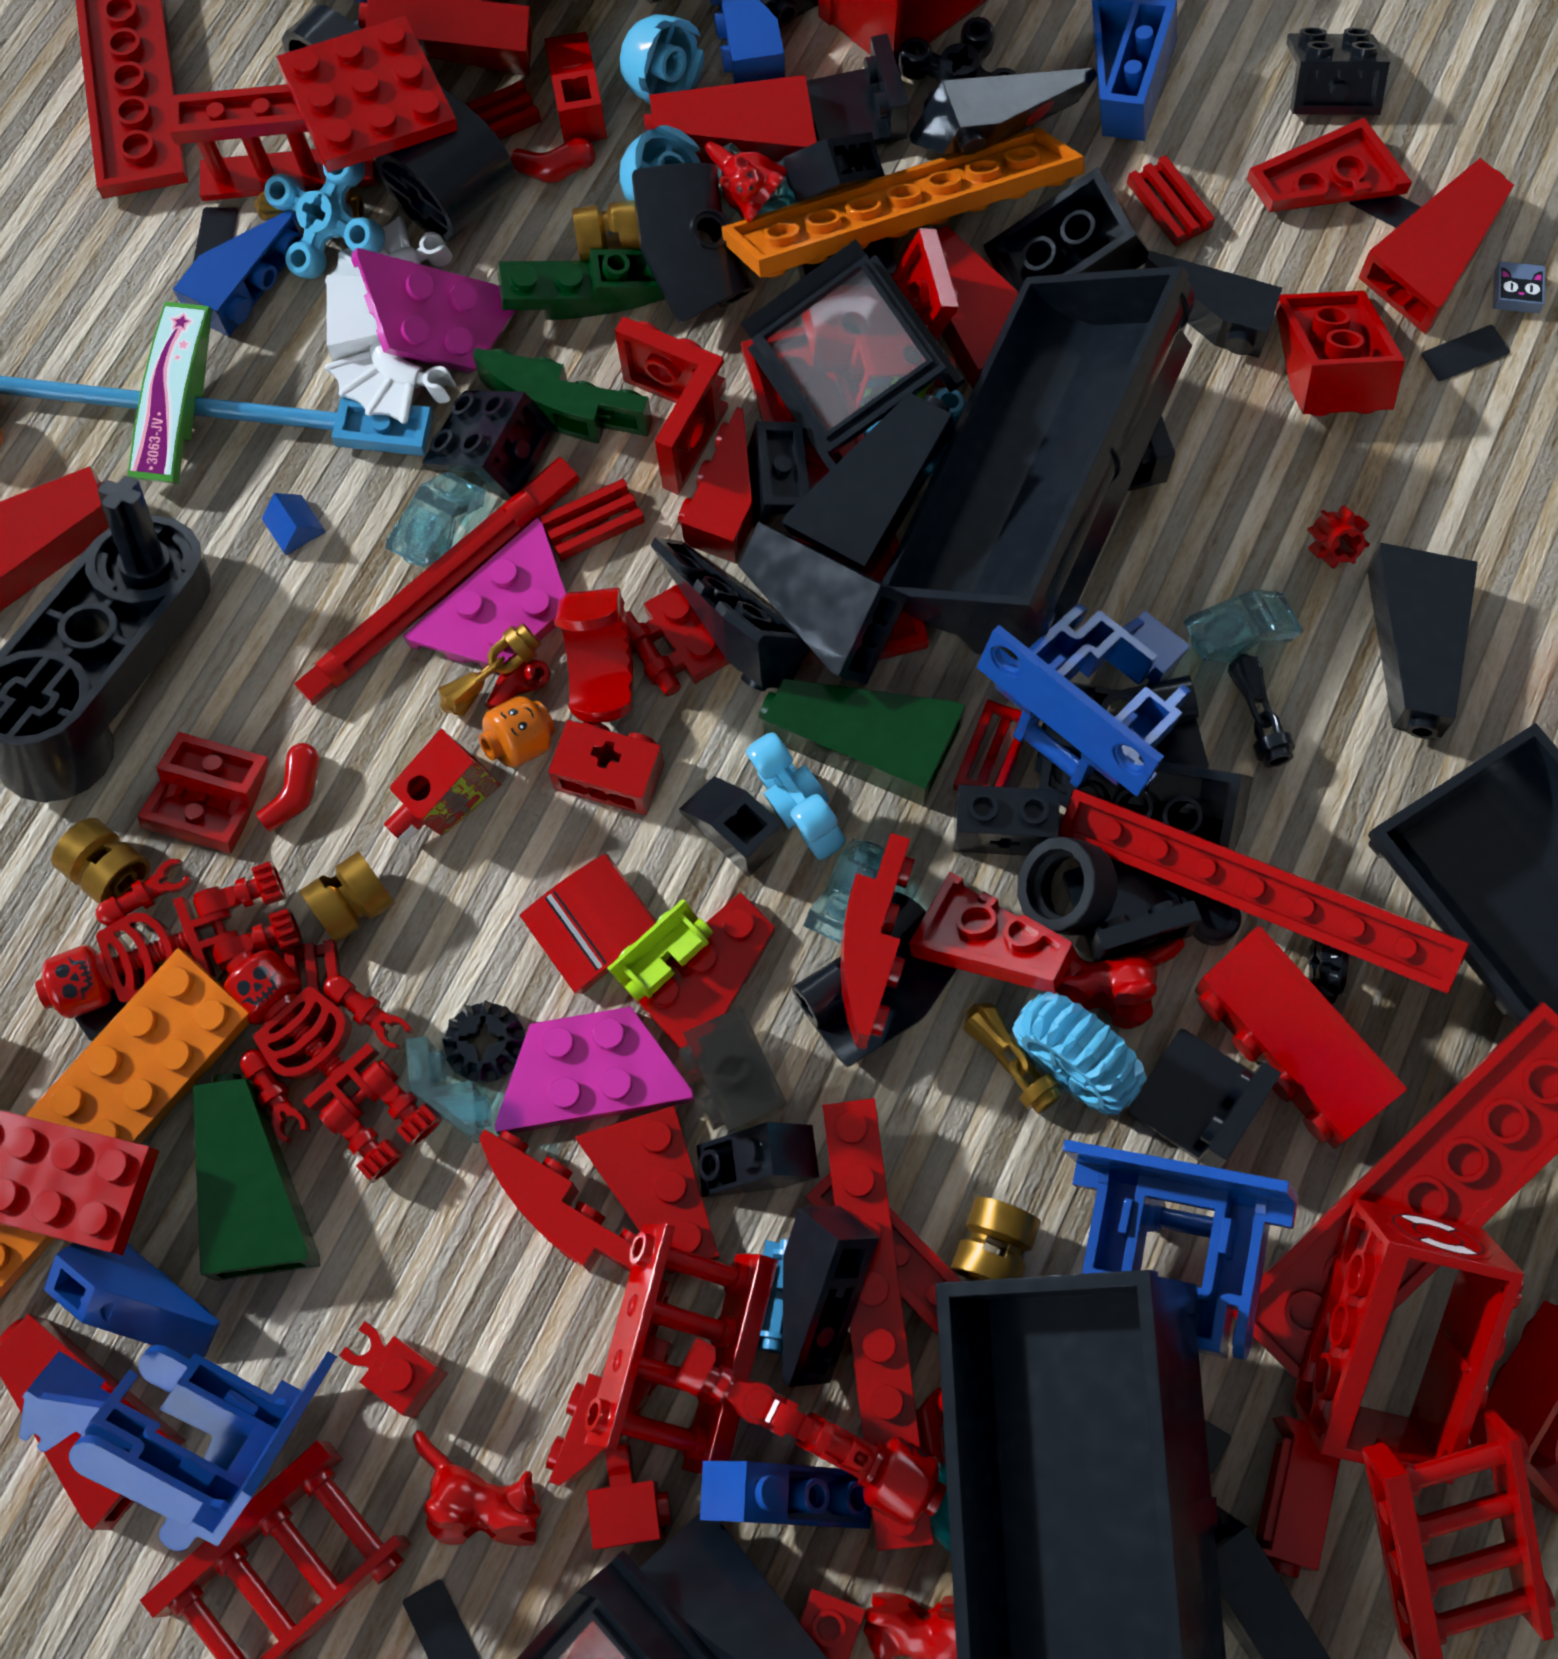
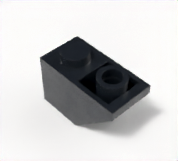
(734, 823)
(758, 1159)

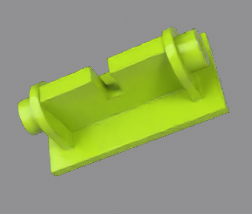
(642, 965)

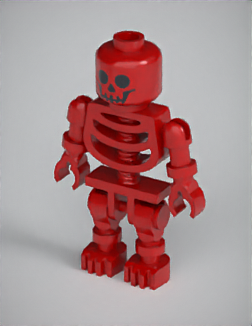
(85, 978)
(270, 996)
(895, 1476)

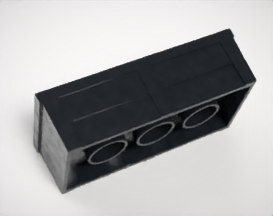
(1078, 1469)

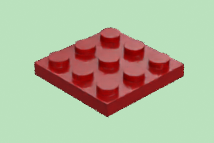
(366, 93)

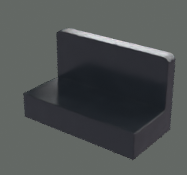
(776, 468)

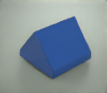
(291, 521)

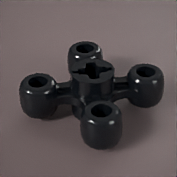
(956, 61)

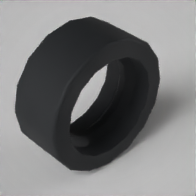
(1098, 891)

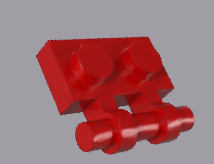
(685, 635)

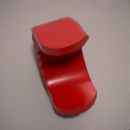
(597, 654)

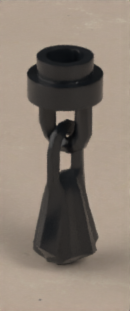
(1248, 677)

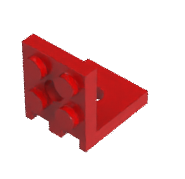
(927, 282)
(683, 375)

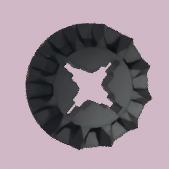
(1328, 970)
(499, 1057)

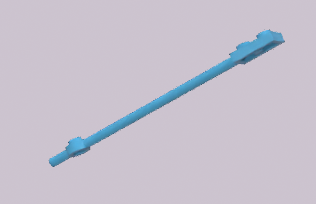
(349, 425)

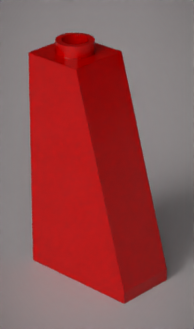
(462, 30)
(754, 116)
(1432, 249)
(982, 308)
(47, 530)
(24, 1353)

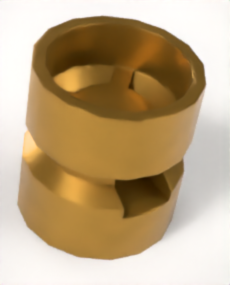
(592, 224)
(98, 860)
(347, 897)
(1001, 1227)

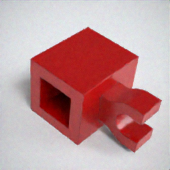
(396, 1372)
(626, 1510)

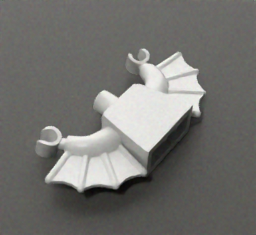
(363, 371)

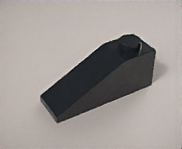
(1227, 307)
(821, 1288)

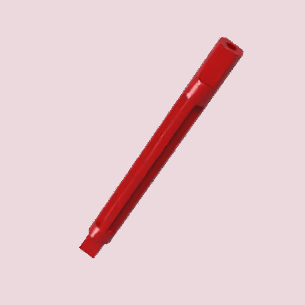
(437, 581)

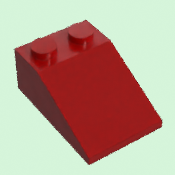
(1338, 353)

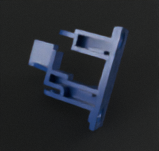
(1043, 690)
(1132, 1202)
(129, 1457)

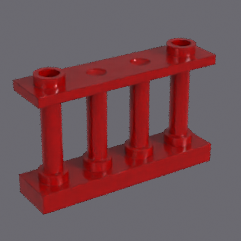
(248, 115)
(733, 1334)
(270, 1514)
(1406, 1533)

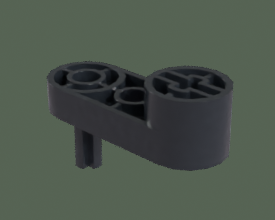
(437, 181)
(95, 646)

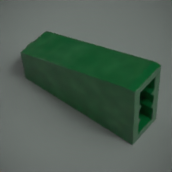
(866, 733)
(244, 1190)

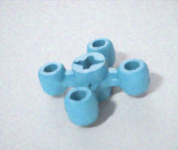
(307, 257)
(796, 796)

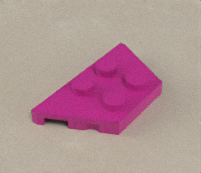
(430, 311)
(508, 590)
(588, 1071)

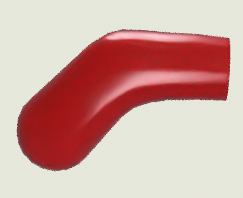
(556, 163)
(297, 790)

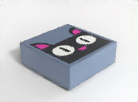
(1519, 287)

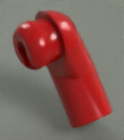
(523, 679)
(931, 1425)

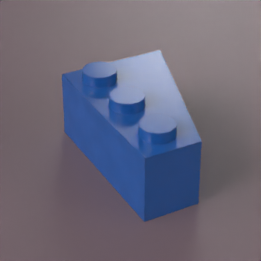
(1132, 59)

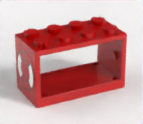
(1355, 1319)

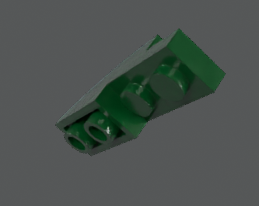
(579, 289)
(575, 407)

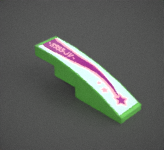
(169, 392)

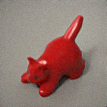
(746, 178)
(1119, 984)
(467, 1503)
(902, 1628)

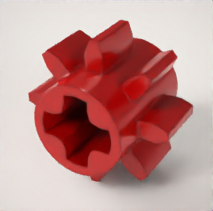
(1338, 536)

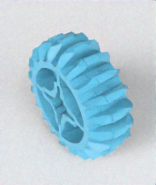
(1079, 1052)

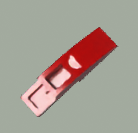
(866, 953)
(545, 1199)
(570, 1455)

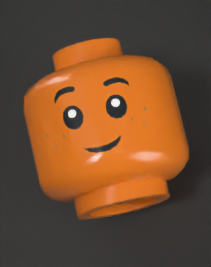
(516, 731)

